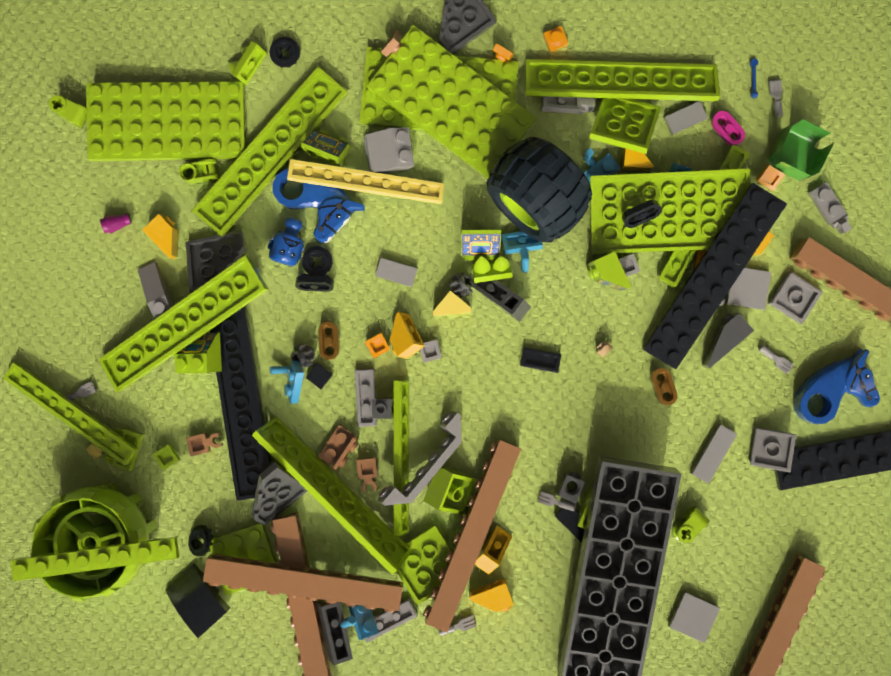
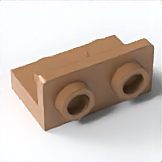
(338, 447)

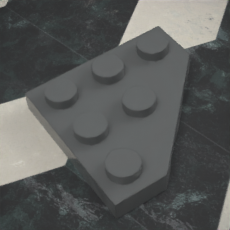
(463, 23)
(211, 256)
(275, 493)

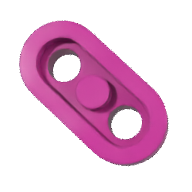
(729, 127)

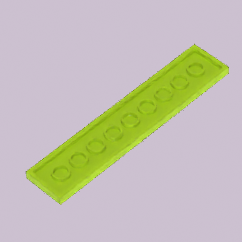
(621, 80)
(269, 151)
(183, 323)
(333, 494)

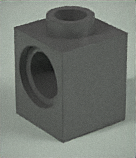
(383, 408)
(571, 495)

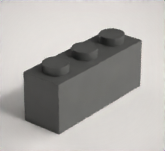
(334, 635)

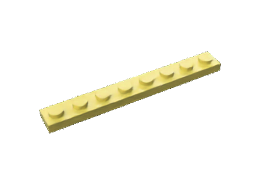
(365, 181)

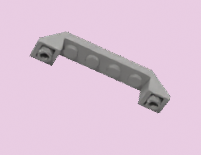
(451, 425)

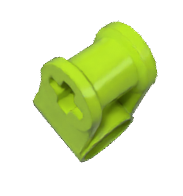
(70, 111)
(203, 171)
(692, 523)

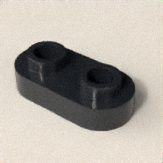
(641, 213)
(320, 283)

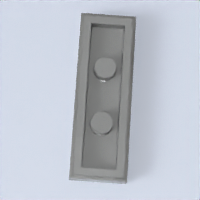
(364, 394)
(713, 453)
(389, 620)

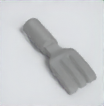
(775, 91)
(780, 362)
(83, 391)
(550, 499)
(464, 624)

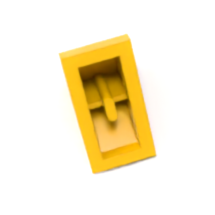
(634, 161)

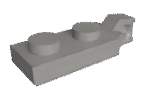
(568, 104)
(830, 208)

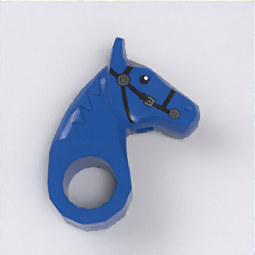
(332, 203)
(831, 382)

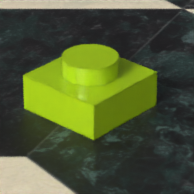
(166, 457)

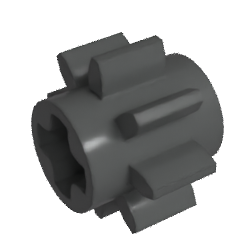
(461, 284)
(303, 354)

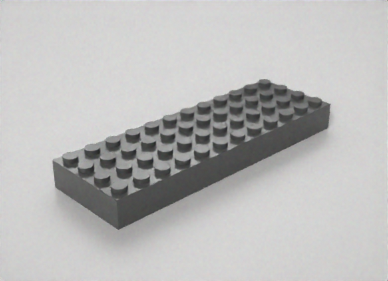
(619, 568)

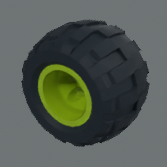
(539, 189)

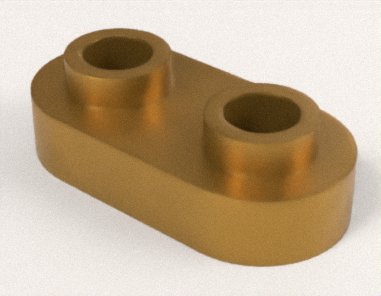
(328, 340)
(663, 386)

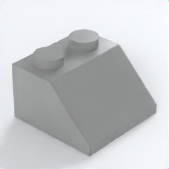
(389, 150)

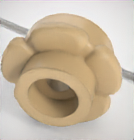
(603, 348)

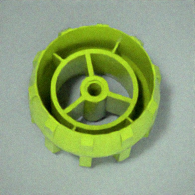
(64, 519)

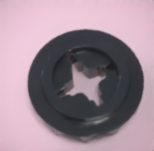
(284, 43)
(316, 252)
(196, 547)

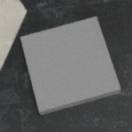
(750, 289)
(795, 297)
(773, 449)
(694, 616)

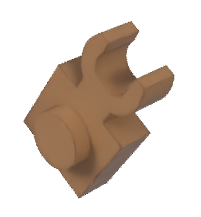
(392, 43)
(201, 443)
(367, 470)

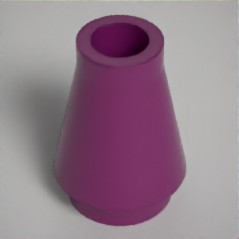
(113, 223)

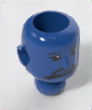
(286, 245)

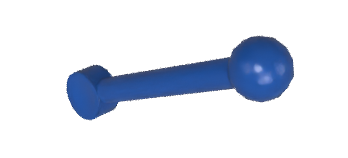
(753, 63)

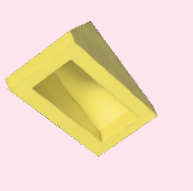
(451, 305)

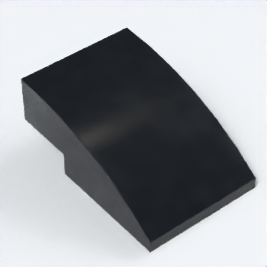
(196, 600)

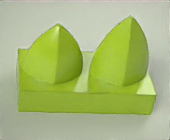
(248, 64)
(491, 270)

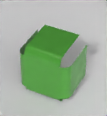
(795, 150)

